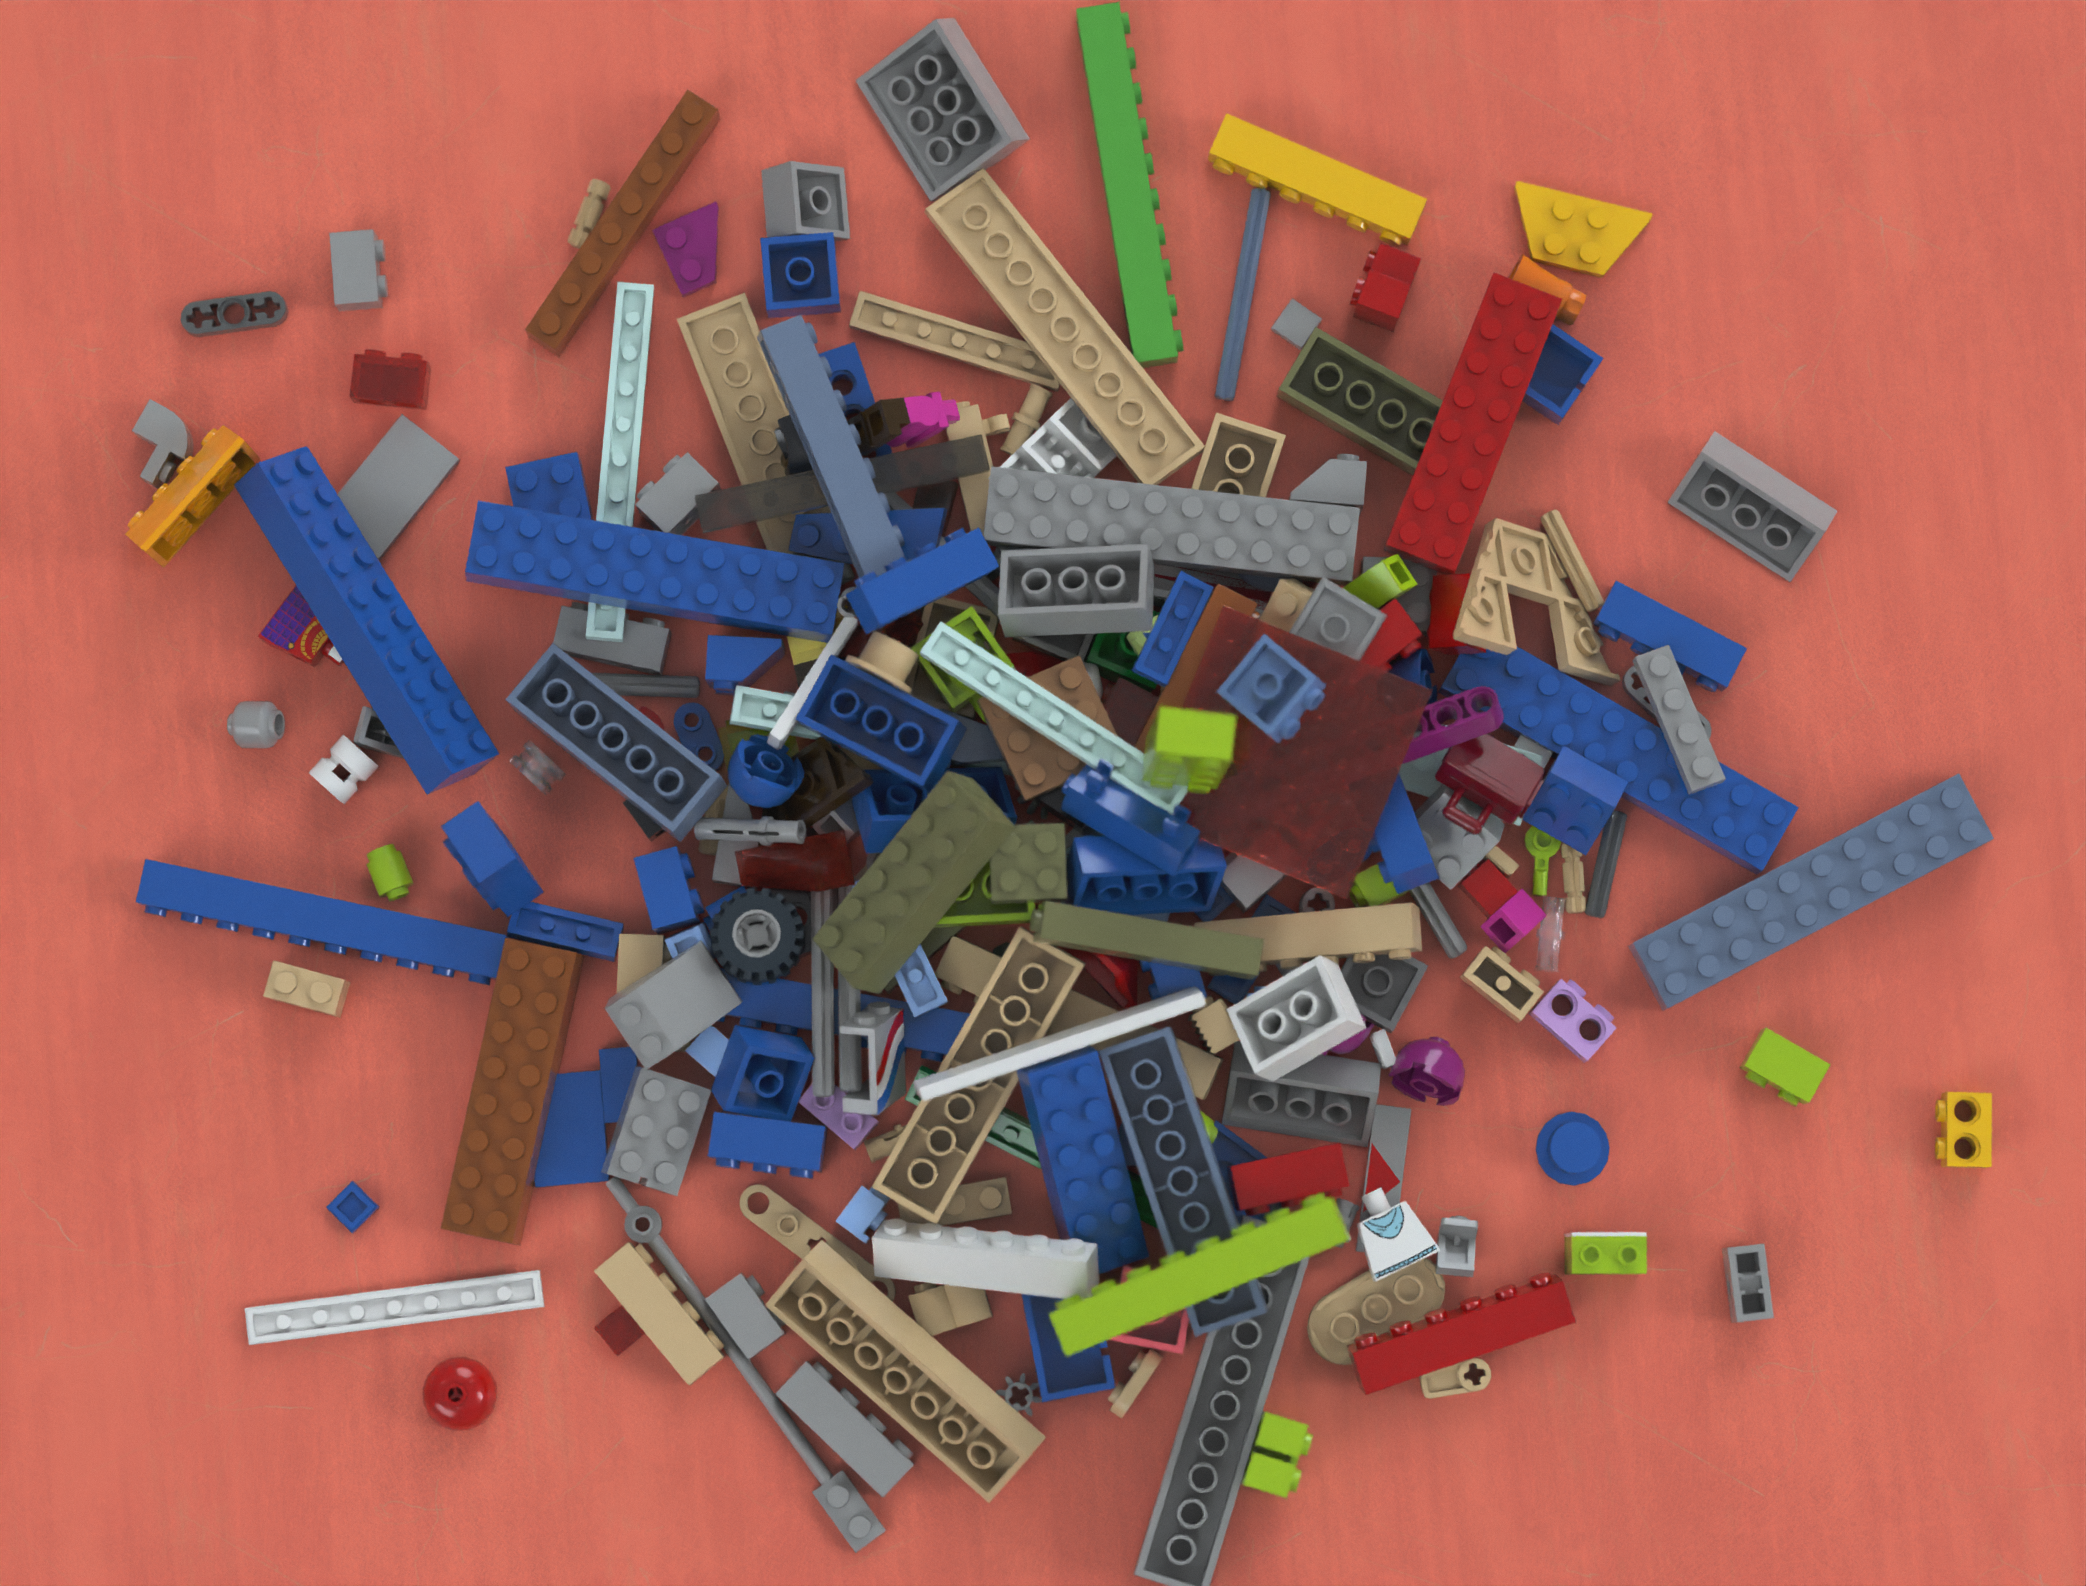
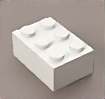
(1296, 1018)

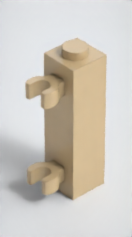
(976, 487)

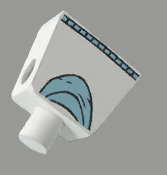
(1392, 1236)

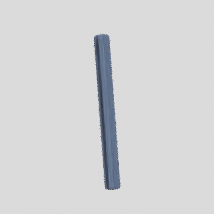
(1242, 294)

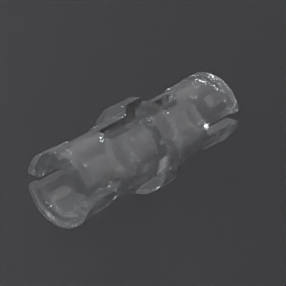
(1550, 934)

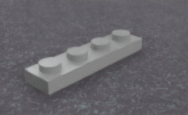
(1679, 719)

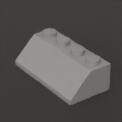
(1752, 506)
(1318, 1100)

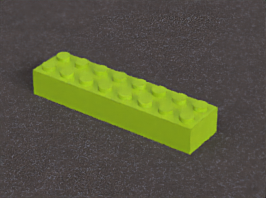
(1199, 1276)

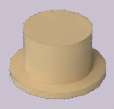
(886, 660)

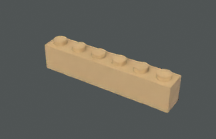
(1331, 934)

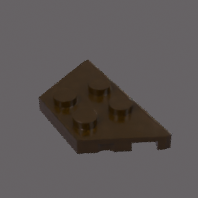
(827, 784)

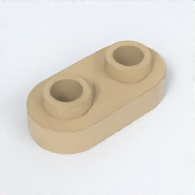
(1123, 1394)

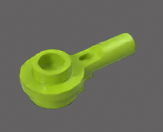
(1541, 848)

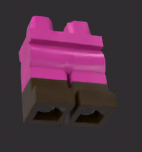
(903, 421)

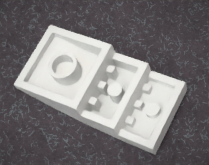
(1064, 446)

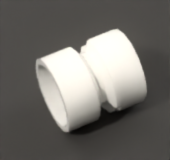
(353, 760)

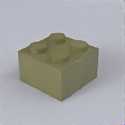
(1030, 865)

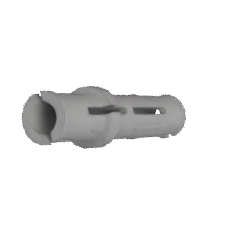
(763, 830)

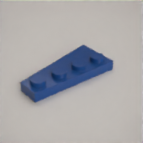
(820, 536)

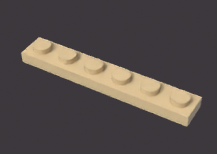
(950, 339)

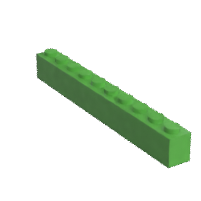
(1127, 184)

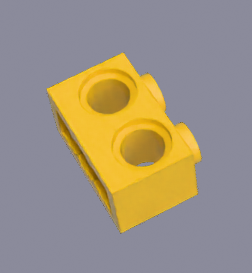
(1975, 1130)

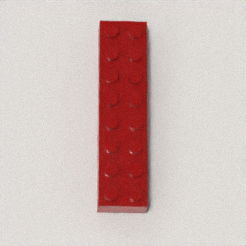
(1473, 424)

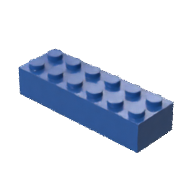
(1083, 1156)

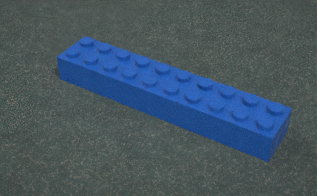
(654, 571)
(366, 619)
(1558, 711)

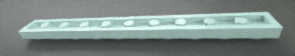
(622, 432)

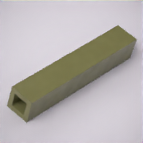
(1146, 940)

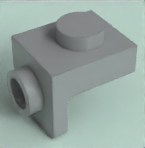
(1456, 1246)

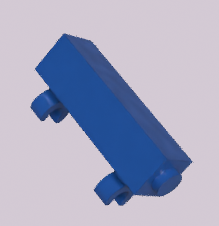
(1130, 819)

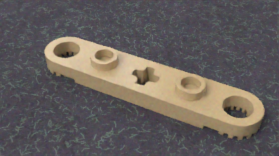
(796, 1229)

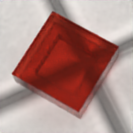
(619, 1330)

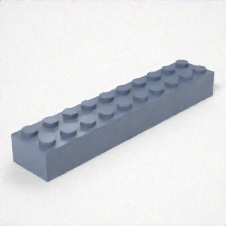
(1810, 892)

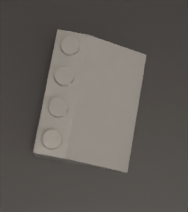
(942, 108)

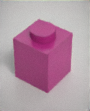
(1513, 921)

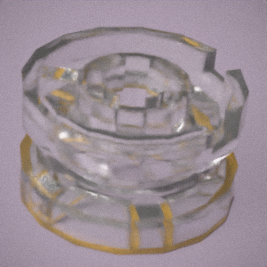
(537, 767)

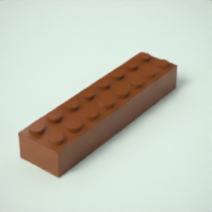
(512, 1091)

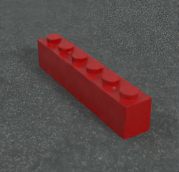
(1460, 1333)

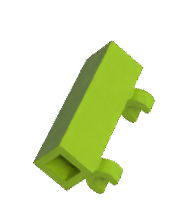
(1382, 582)

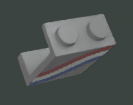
(886, 1058)

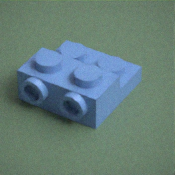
(1272, 689)

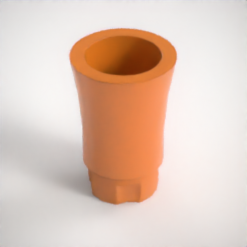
(1533, 275)

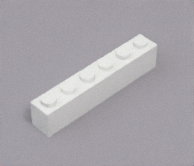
(985, 1259)

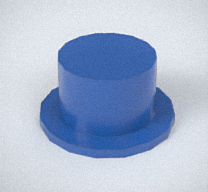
(1572, 1148)

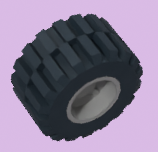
(757, 936)

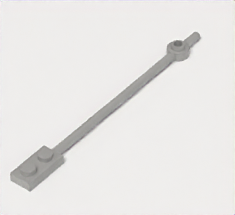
(836, 1492)

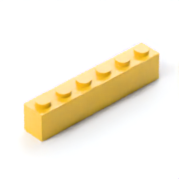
(1317, 180)

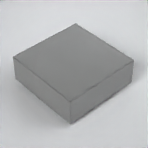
(1296, 324)

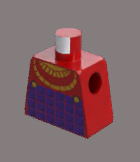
(298, 632)

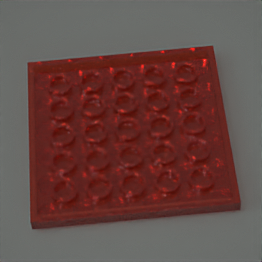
(1320, 794)

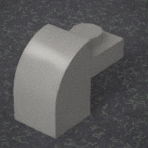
(169, 435)

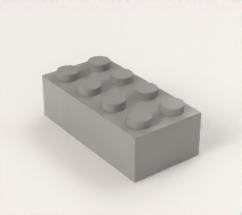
(1076, 590)

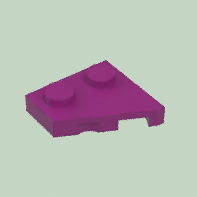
(691, 248)

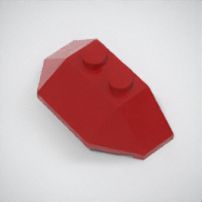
(1112, 973)

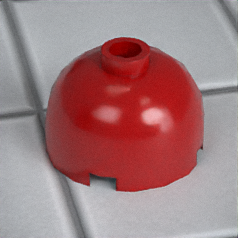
(477, 1399)

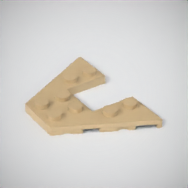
(1527, 566)

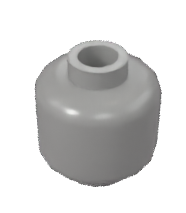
(256, 724)

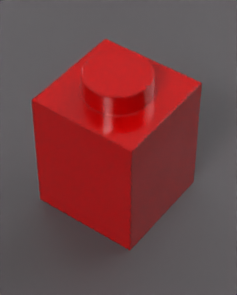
(1487, 888)

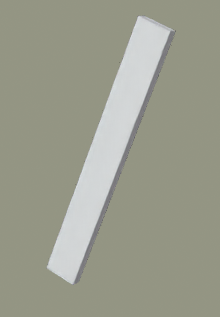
(1059, 1043)
(394, 1307)

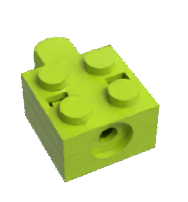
(952, 690)

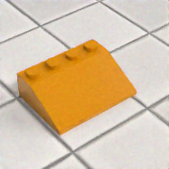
(192, 495)

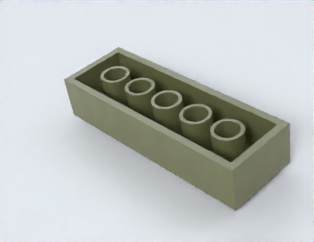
(1361, 400)
(913, 882)

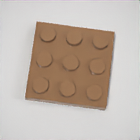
(1032, 758)

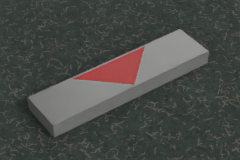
(1386, 1156)

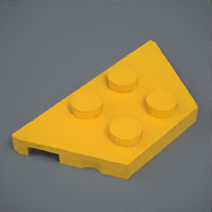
(1575, 229)

